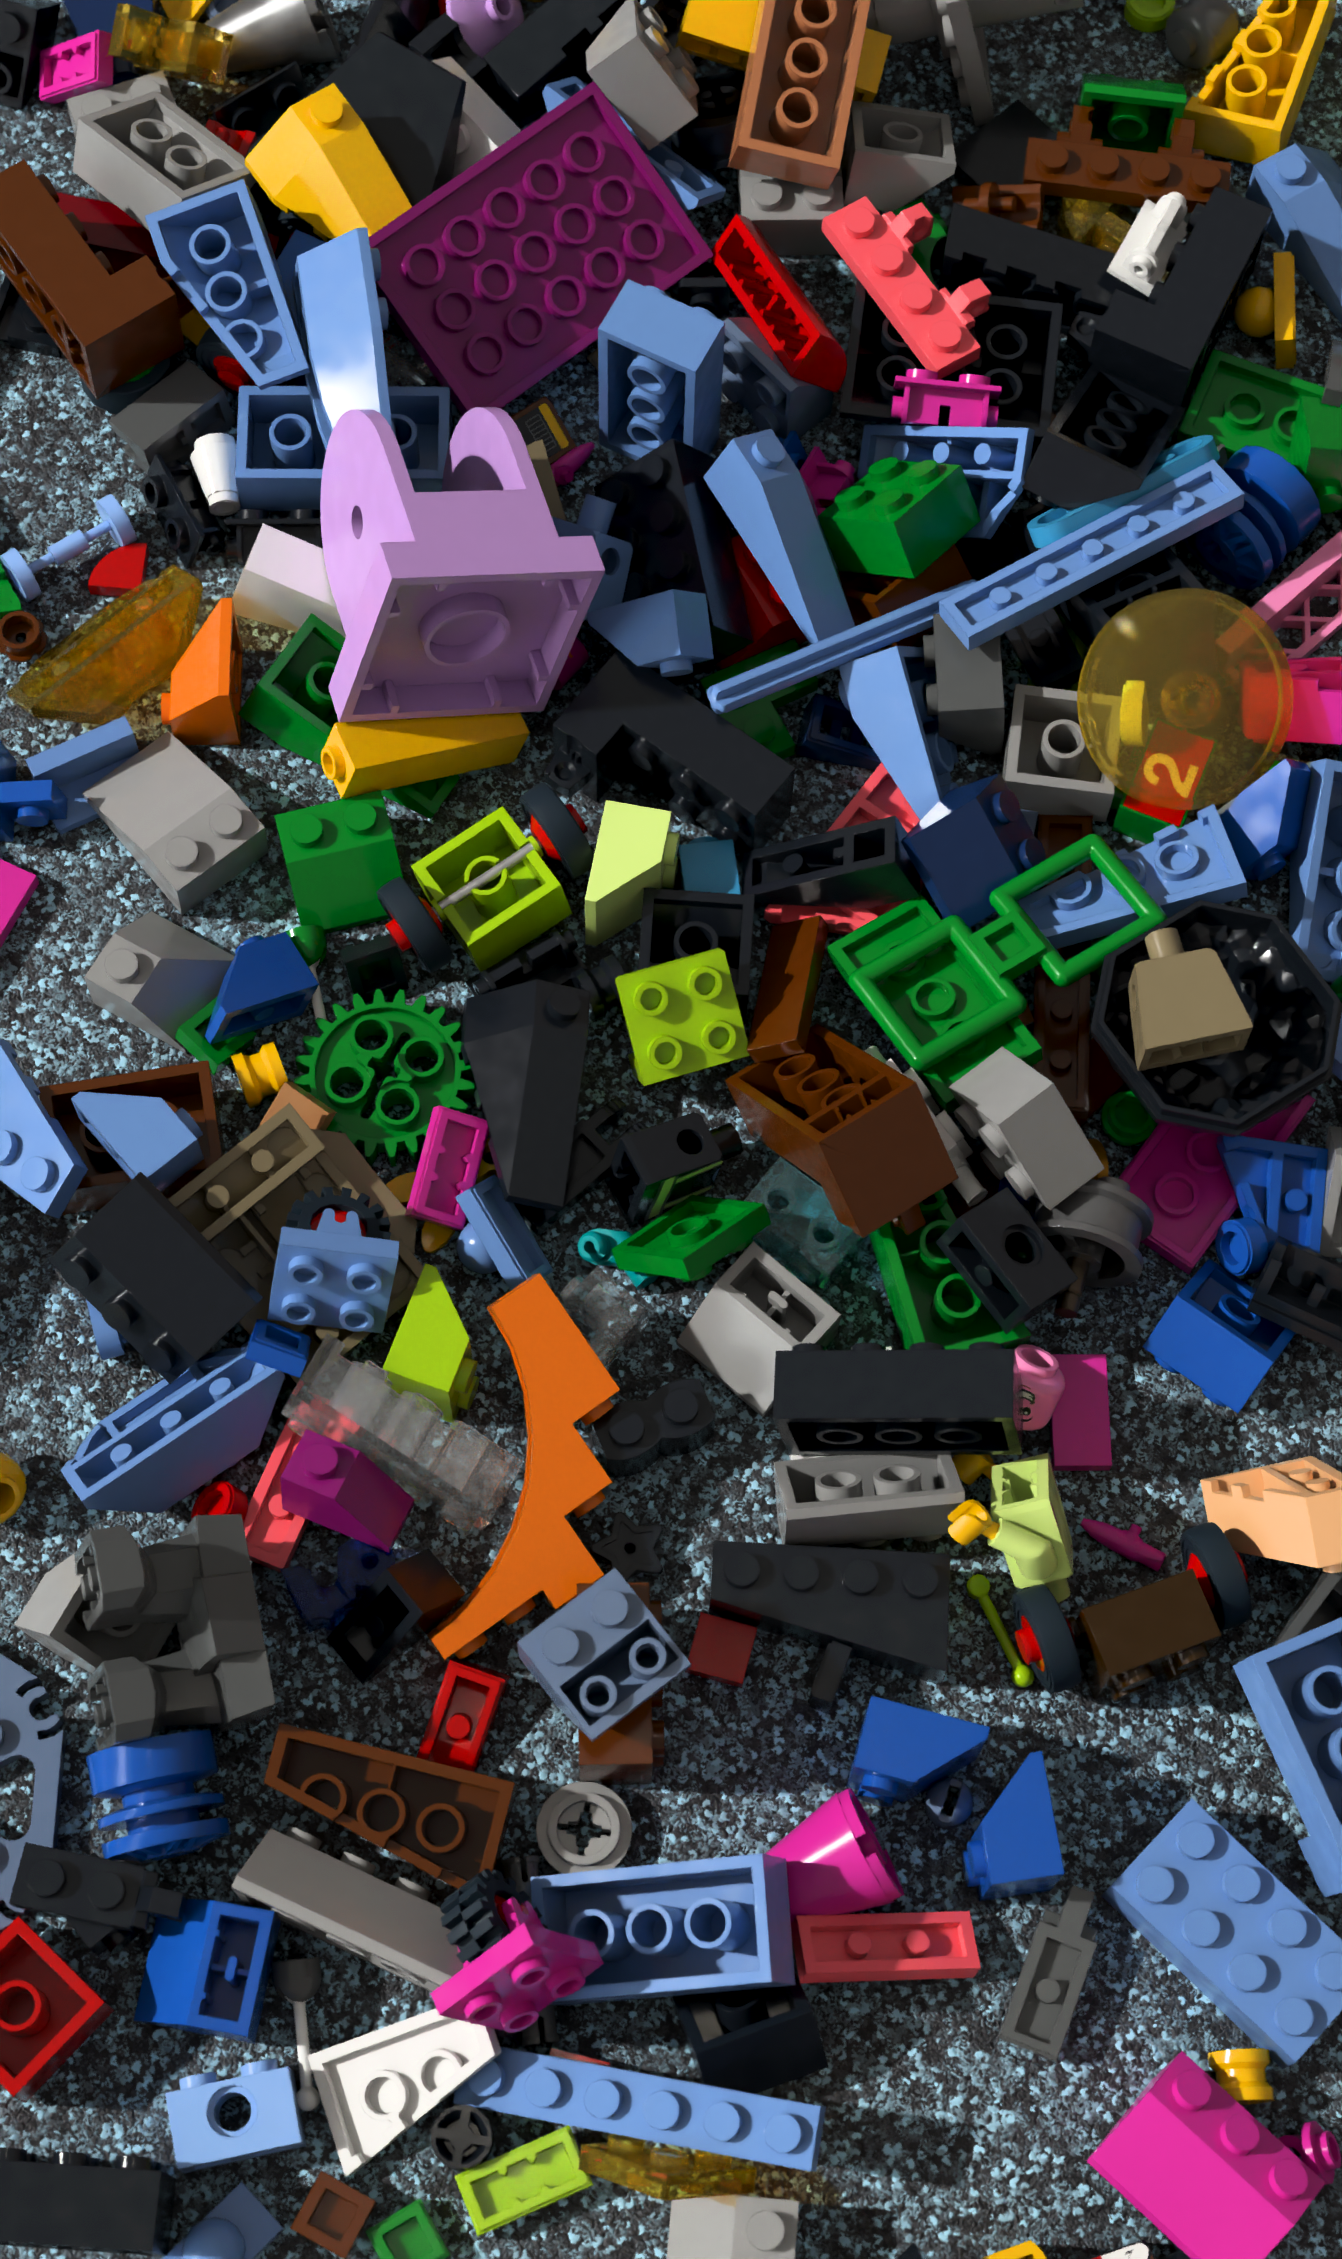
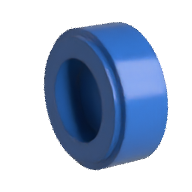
(1241, 1246)

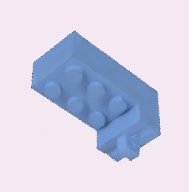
(1299, 1710)

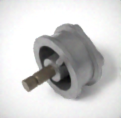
(1097, 1235)

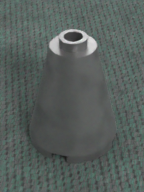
(277, 33)

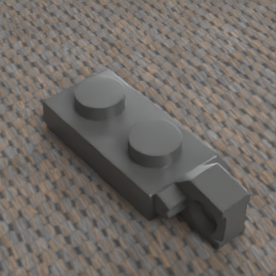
(1051, 1978)

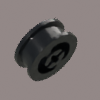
(709, 136)

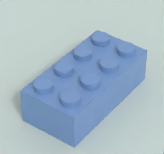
(658, 373)
(284, 453)
(675, 1926)
(1234, 1933)

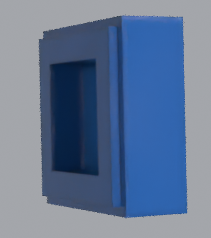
(278, 1347)

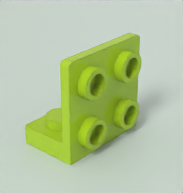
(682, 1016)

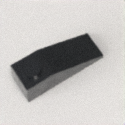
(834, 868)

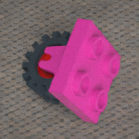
(507, 1957)

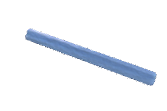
(828, 653)

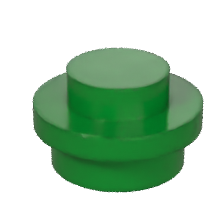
(1126, 1119)

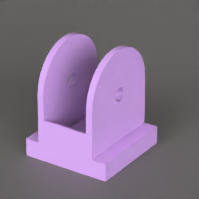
(451, 592)

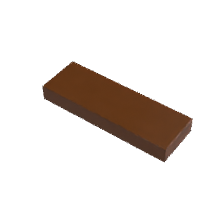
(788, 989)

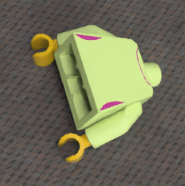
(1026, 1520)

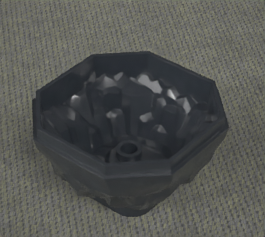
(1290, 1013)

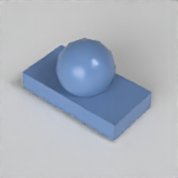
(497, 1236)
(233, 2230)

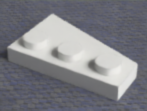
(393, 2078)

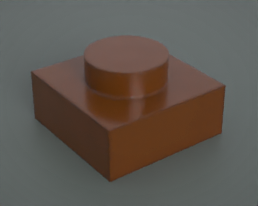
(333, 2215)

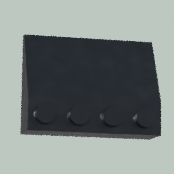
(1016, 352)

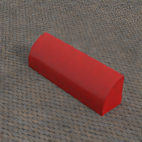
(778, 306)

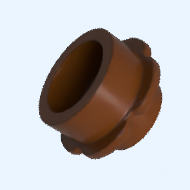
(21, 624)

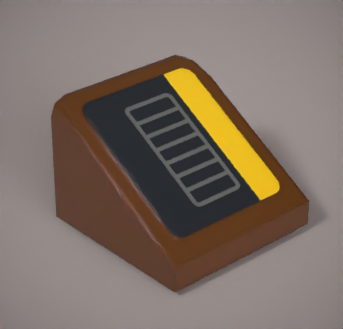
(542, 422)

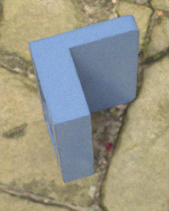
(81, 763)

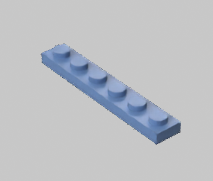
(1091, 554)
(648, 2107)

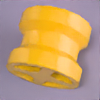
(259, 1073)
(1243, 2074)

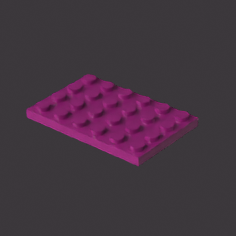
(530, 251)

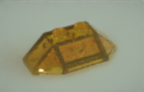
(114, 653)

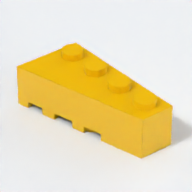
(1262, 82)

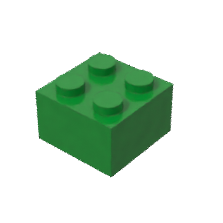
(899, 517)

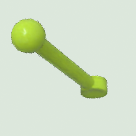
(978, 1589)

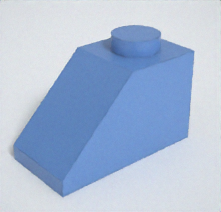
(659, 630)
(142, 1134)

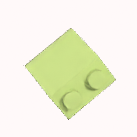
(630, 854)

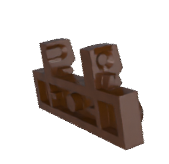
(1088, 171)

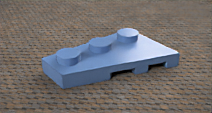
(34, 1148)

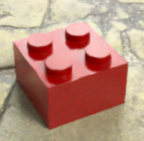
(42, 2010)

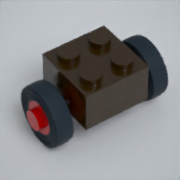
(1141, 1632)

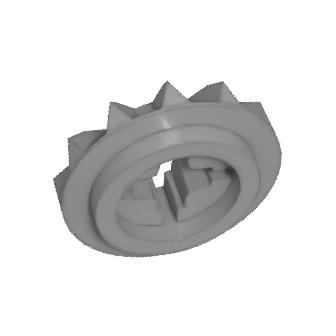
(565, 1809)

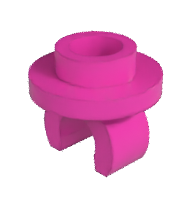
(1317, 2149)

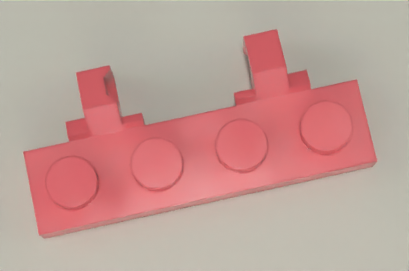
(881, 259)

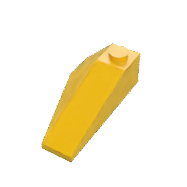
(327, 168)

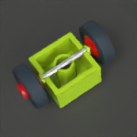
(490, 884)

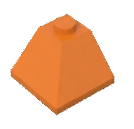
(208, 683)

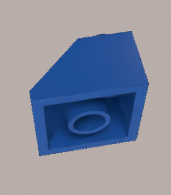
(1216, 1339)
(909, 1750)
(1017, 1840)

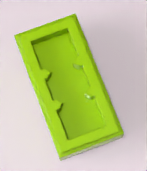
(523, 2181)

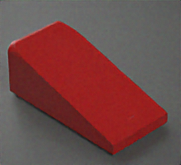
(463, 1715)

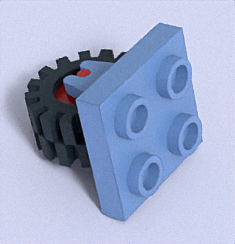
(334, 1264)

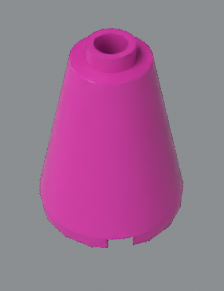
(837, 1861)

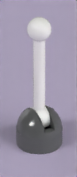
(297, 1983)

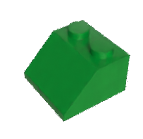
(1132, 111)
(339, 860)

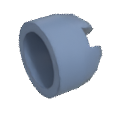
(937, 1797)

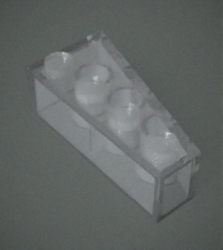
(402, 1436)

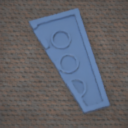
(1173, 869)

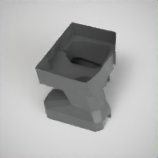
(210, 1593)

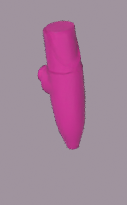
(570, 462)
(1124, 1542)

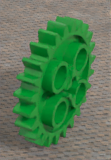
(340, 1060)

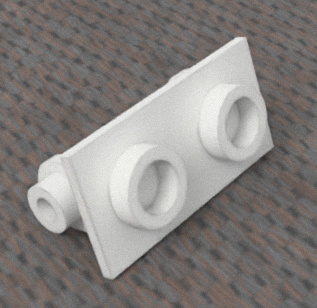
(1150, 241)

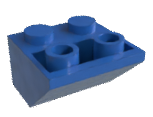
(209, 1970)

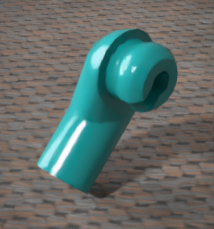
(596, 1248)

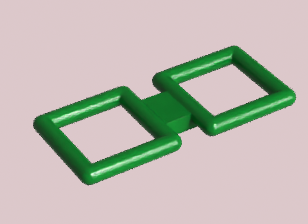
(1003, 951)

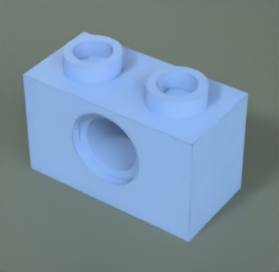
(272, 2127)

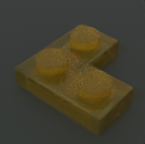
(666, 2171)

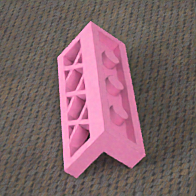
(1297, 591)

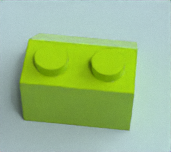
(433, 1349)

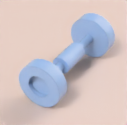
(113, 520)

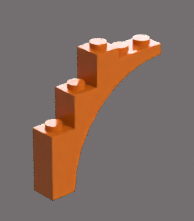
(541, 1551)

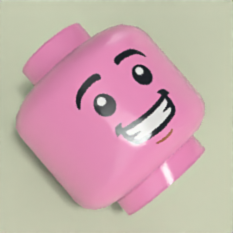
(1041, 1385)

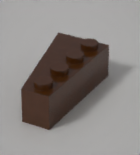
(410, 1806)

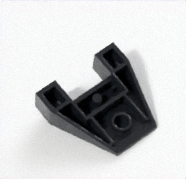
(408, 110)

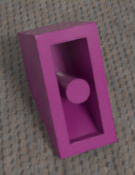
(344, 1492)

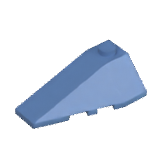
(1306, 216)
(230, 274)
(782, 530)

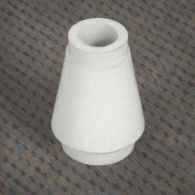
(215, 468)

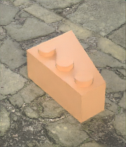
(1281, 1512)

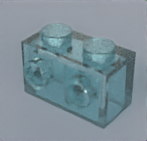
(803, 1226)

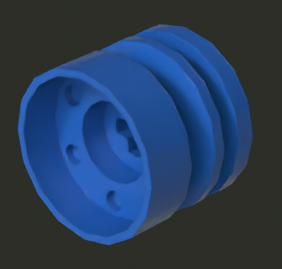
(1275, 520)
(158, 1796)

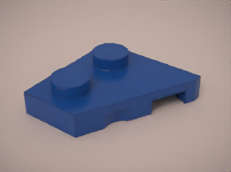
(1278, 1186)

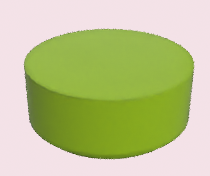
(1148, 14)

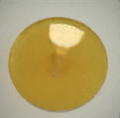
(1185, 698)

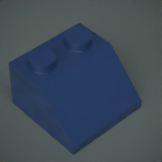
(972, 847)

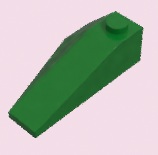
(298, 711)

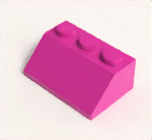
(1205, 2167)

